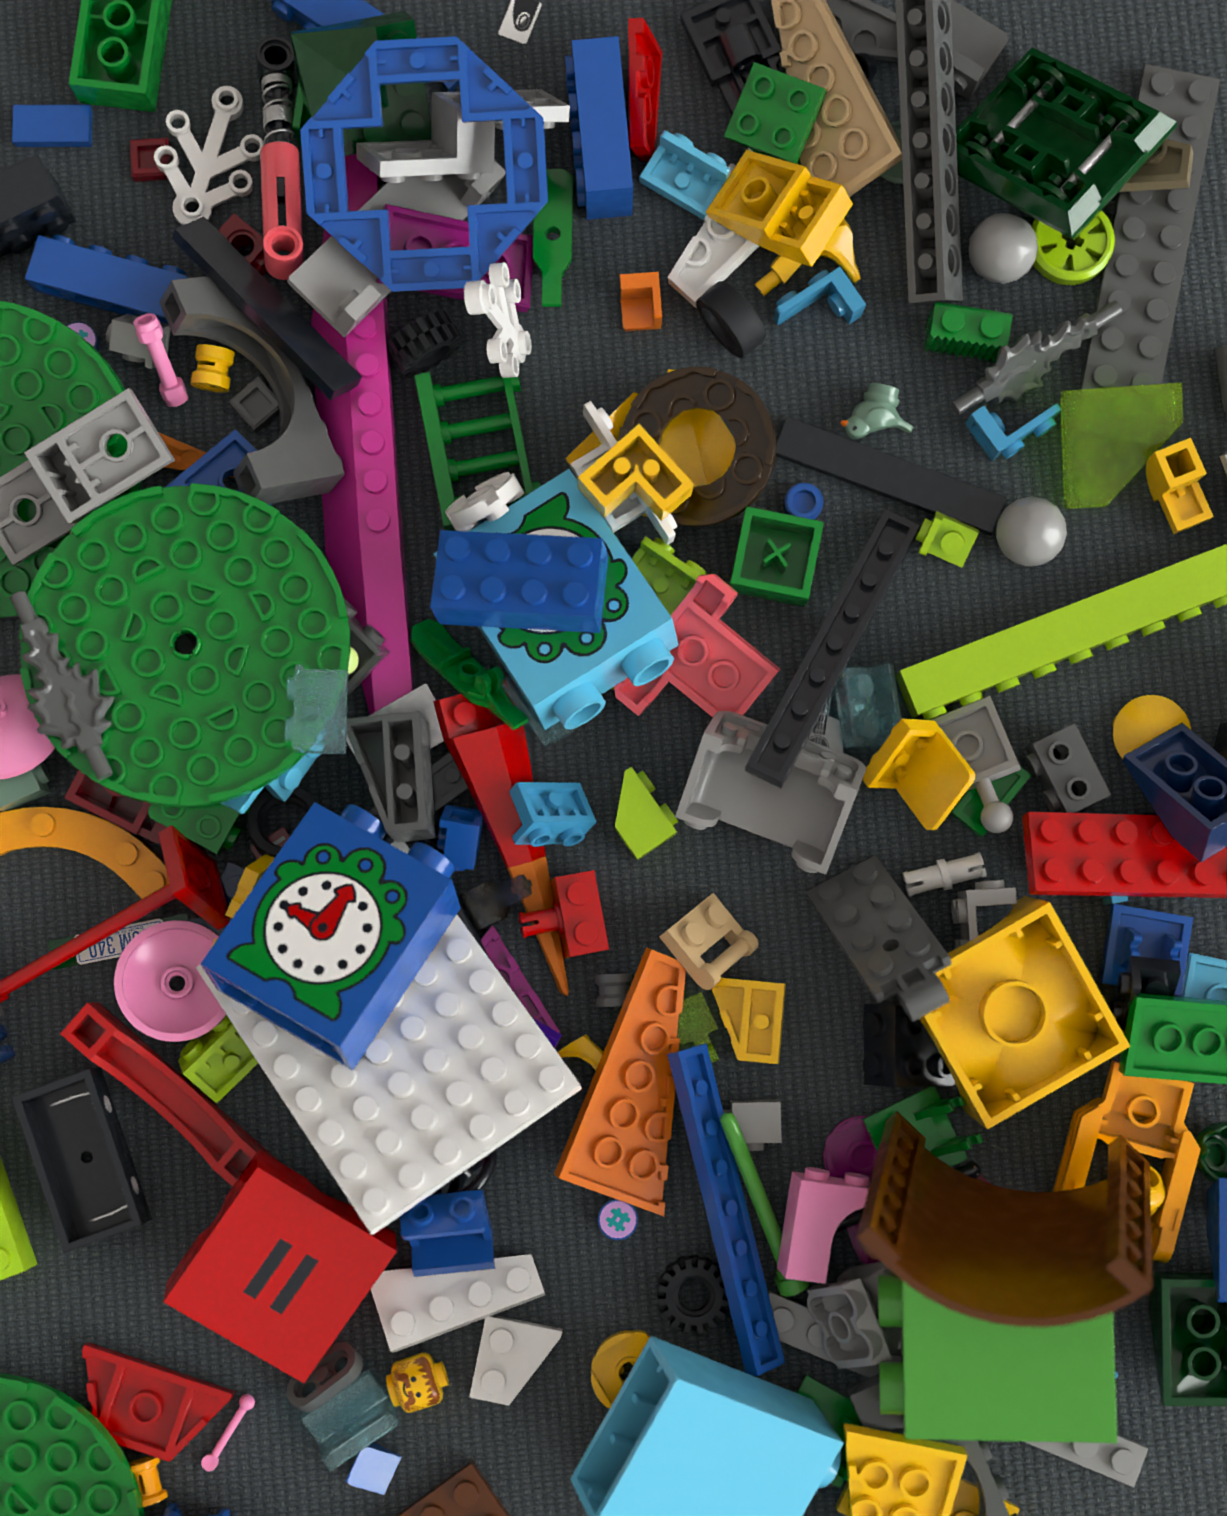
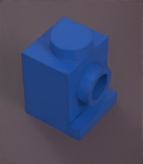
(460, 836)

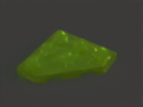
(1112, 435)

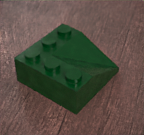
(333, 51)
(1189, 1339)

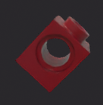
(241, 234)

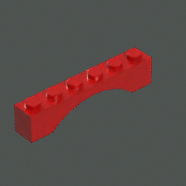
(136, 1065)

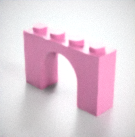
(811, 1217)

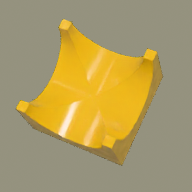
(1020, 1014)

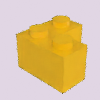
(638, 467)

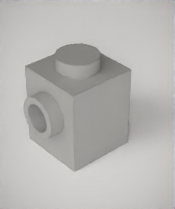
(758, 1121)

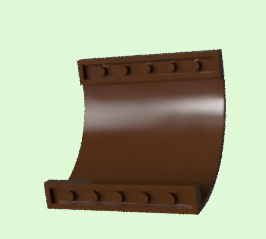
(1005, 1249)

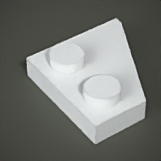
(509, 1357)

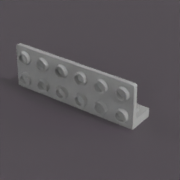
(345, 288)

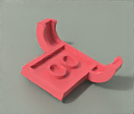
(712, 660)

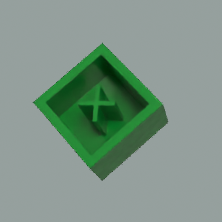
(776, 556)

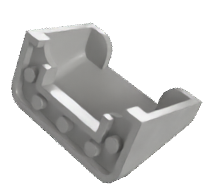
(801, 815)

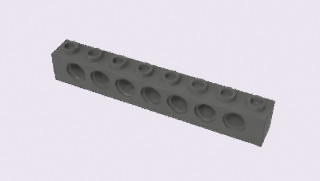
(929, 150)

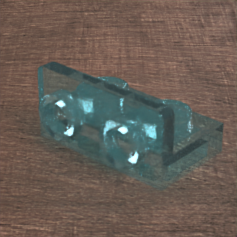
(867, 705)
(318, 710)

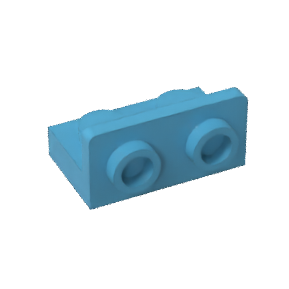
(551, 813)

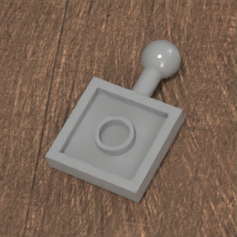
(986, 748)

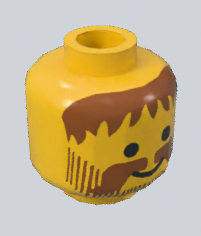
(416, 1382)

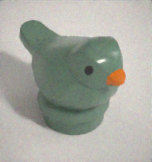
(875, 412)

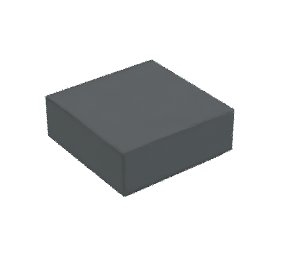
(256, 404)

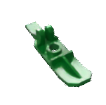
(554, 256)
(453, 662)

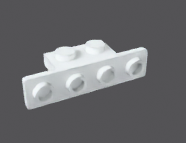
(633, 506)

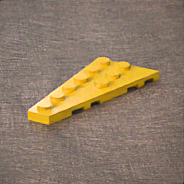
(900, 1474)

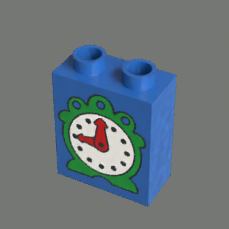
(335, 931)

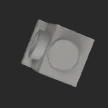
(123, 339)

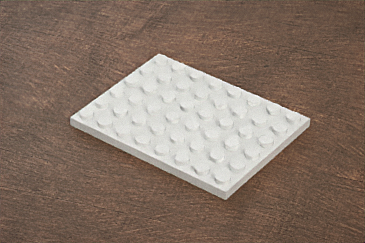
(433, 1091)

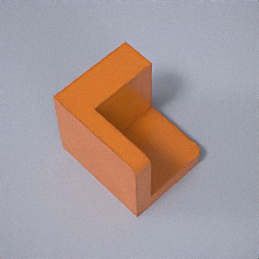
(640, 301)

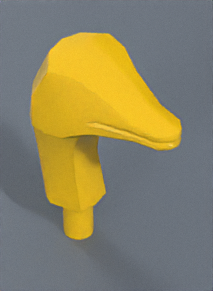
(837, 249)

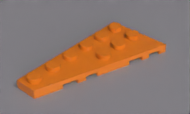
(629, 1106)

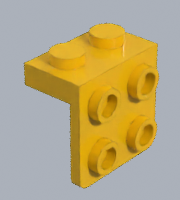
(923, 770)

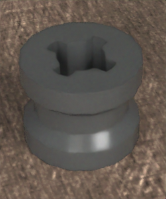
(612, 989)

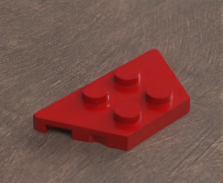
(147, 1403)

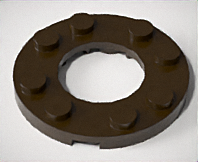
(747, 417)

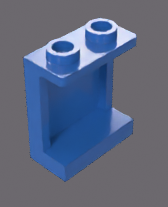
(449, 1234)

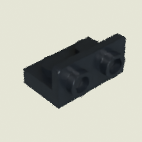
(1145, 977)

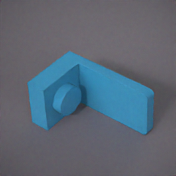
(842, 297)
(990, 430)

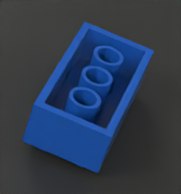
(599, 128)
(520, 581)

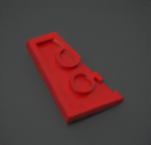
(644, 88)

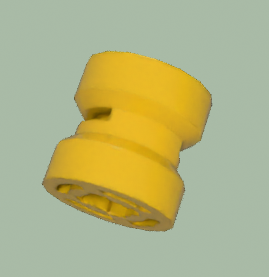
(212, 368)

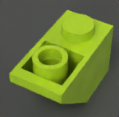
(639, 818)

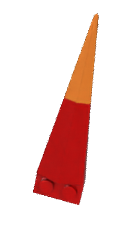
(491, 763)

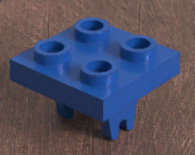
(1144, 934)

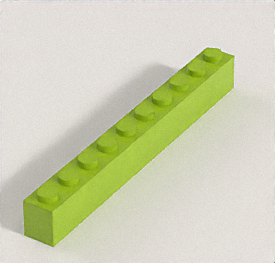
(1065, 635)

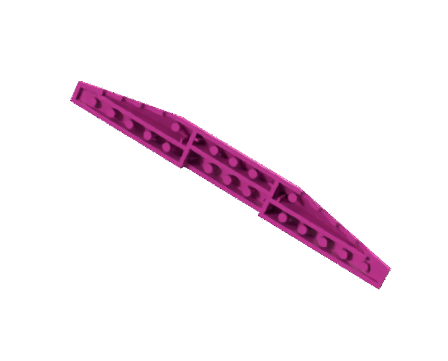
(364, 507)

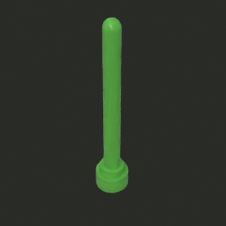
(760, 1201)

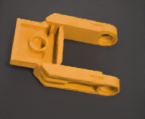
(1152, 1120)

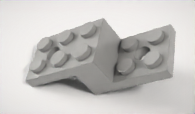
(454, 145)
(76, 474)

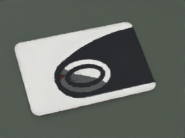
(520, 20)

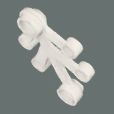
(207, 163)
(498, 302)

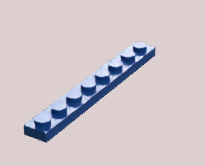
(726, 1210)

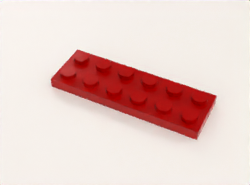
(1115, 858)

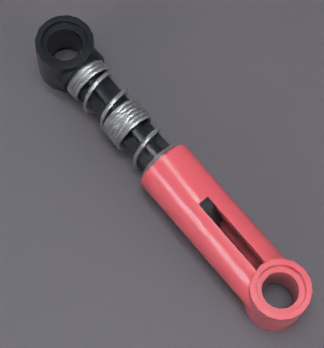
(279, 159)

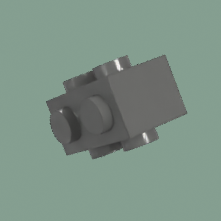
(1071, 769)

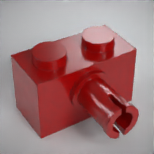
(574, 915)

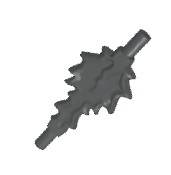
(1024, 363)
(67, 700)

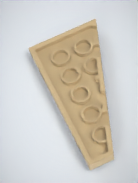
(851, 132)

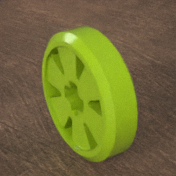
(1076, 264)

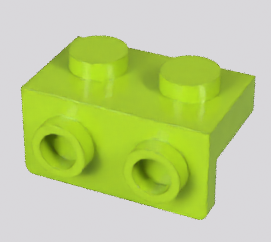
(666, 573)

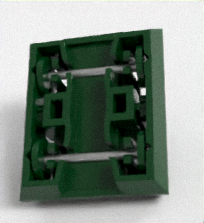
(1057, 142)

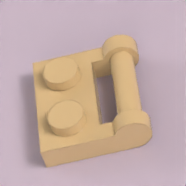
(700, 931)

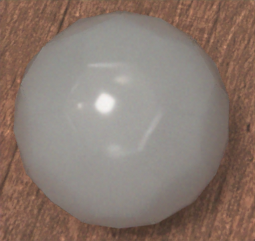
(1002, 248)
(1031, 531)

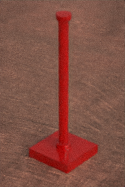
(192, 880)

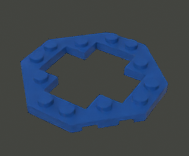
(483, 99)

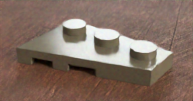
(1165, 169)

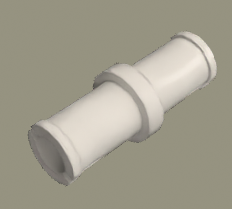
(944, 874)

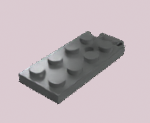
(869, 917)

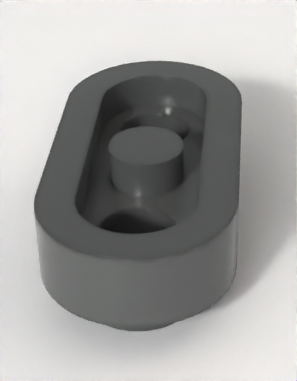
(333, 1374)

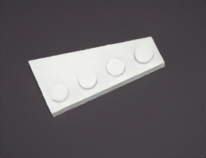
(709, 259)
(432, 1305)

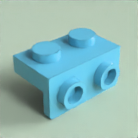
(685, 173)

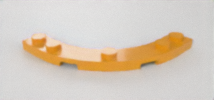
(89, 836)

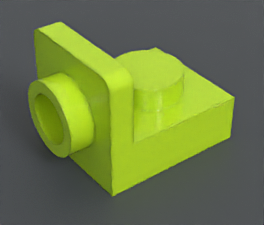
(946, 538)

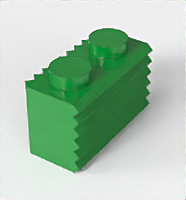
(967, 331)

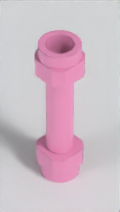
(150, 333)

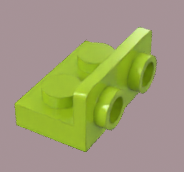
(217, 1060)

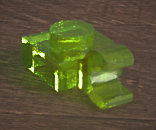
(696, 1023)

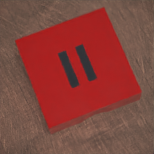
(280, 1268)

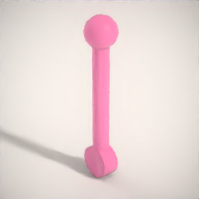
(211, 1460)

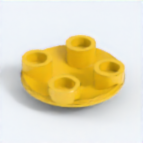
(1145, 720)

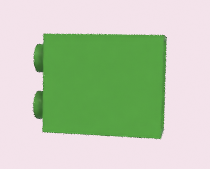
(995, 1379)

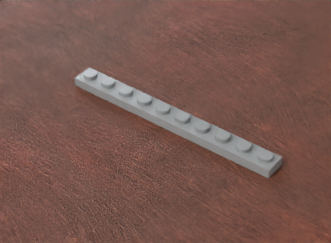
(1115, 1460)

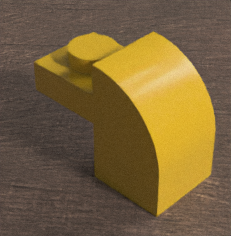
(1174, 480)

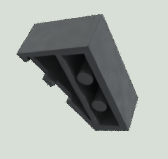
(398, 771)

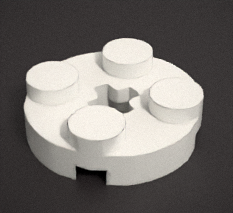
(488, 501)

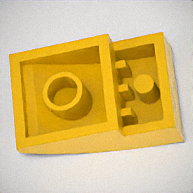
(780, 207)

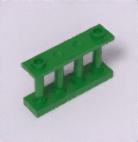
(441, 433)

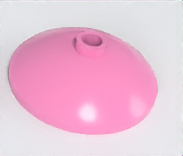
(20, 742)
(145, 977)

